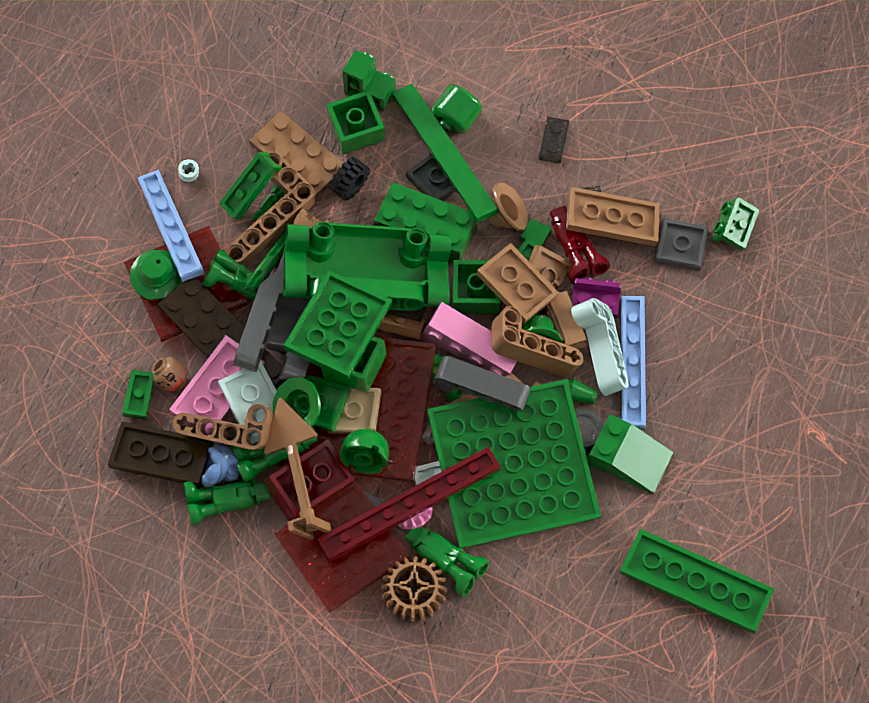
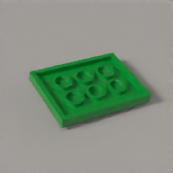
(337, 324)

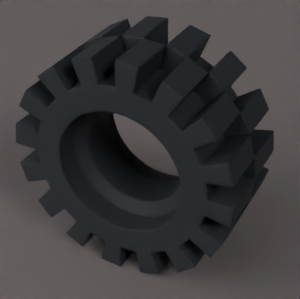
(349, 178)

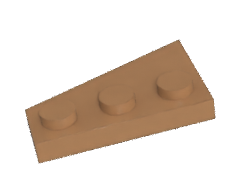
(550, 265)

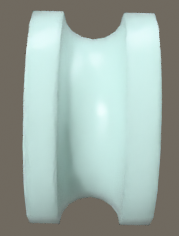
(184, 165)

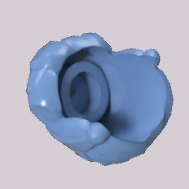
(220, 466)

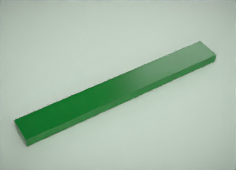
(445, 153)

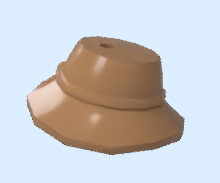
(510, 208)

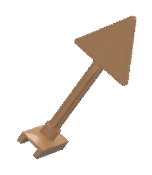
(287, 432)

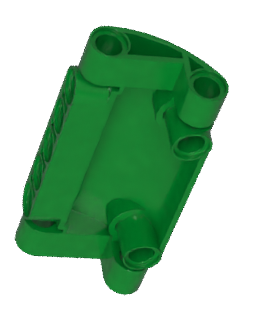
(387, 260)

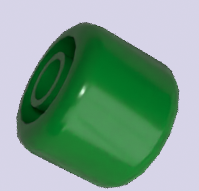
(456, 109)

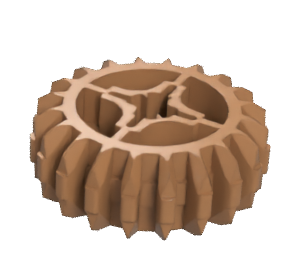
(437, 590)

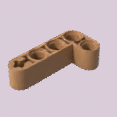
(530, 348)
(221, 428)

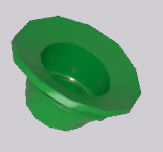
(153, 279)
(301, 397)

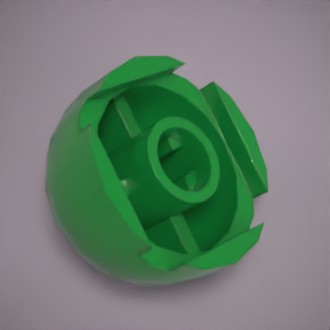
(365, 451)

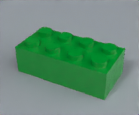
(413, 209)

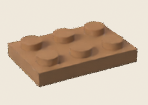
(517, 282)

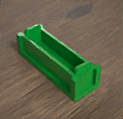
(249, 185)

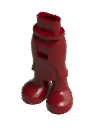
(575, 245)

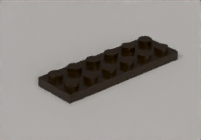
(208, 322)

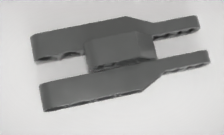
(267, 303)

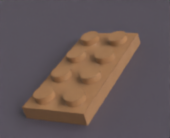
(299, 149)
(612, 216)

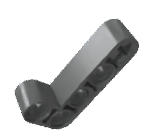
(480, 383)

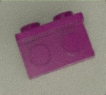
(604, 291)

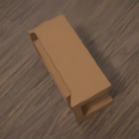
(560, 313)

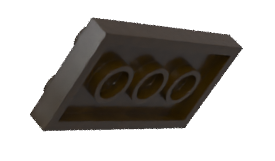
(160, 453)

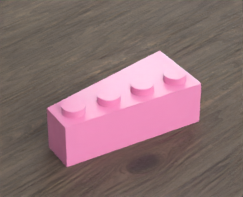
(465, 340)

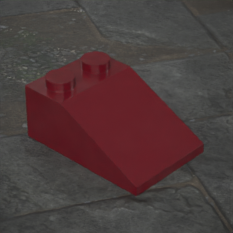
(322, 474)

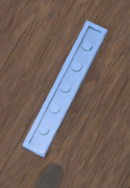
(170, 226)
(633, 352)

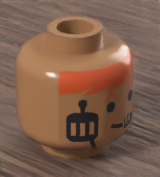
(169, 374)

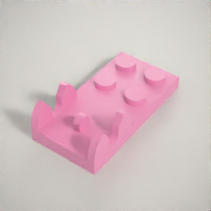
(203, 393)

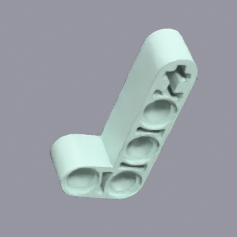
(603, 344)

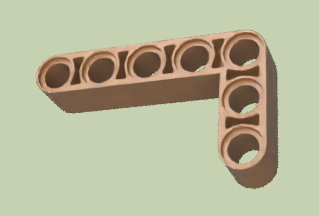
(274, 214)

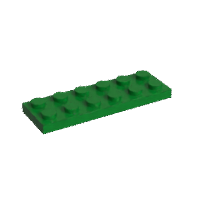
(697, 581)

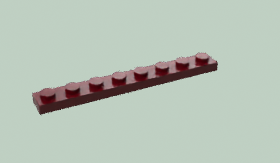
(409, 504)

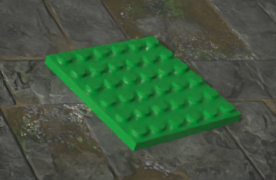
(541, 461)

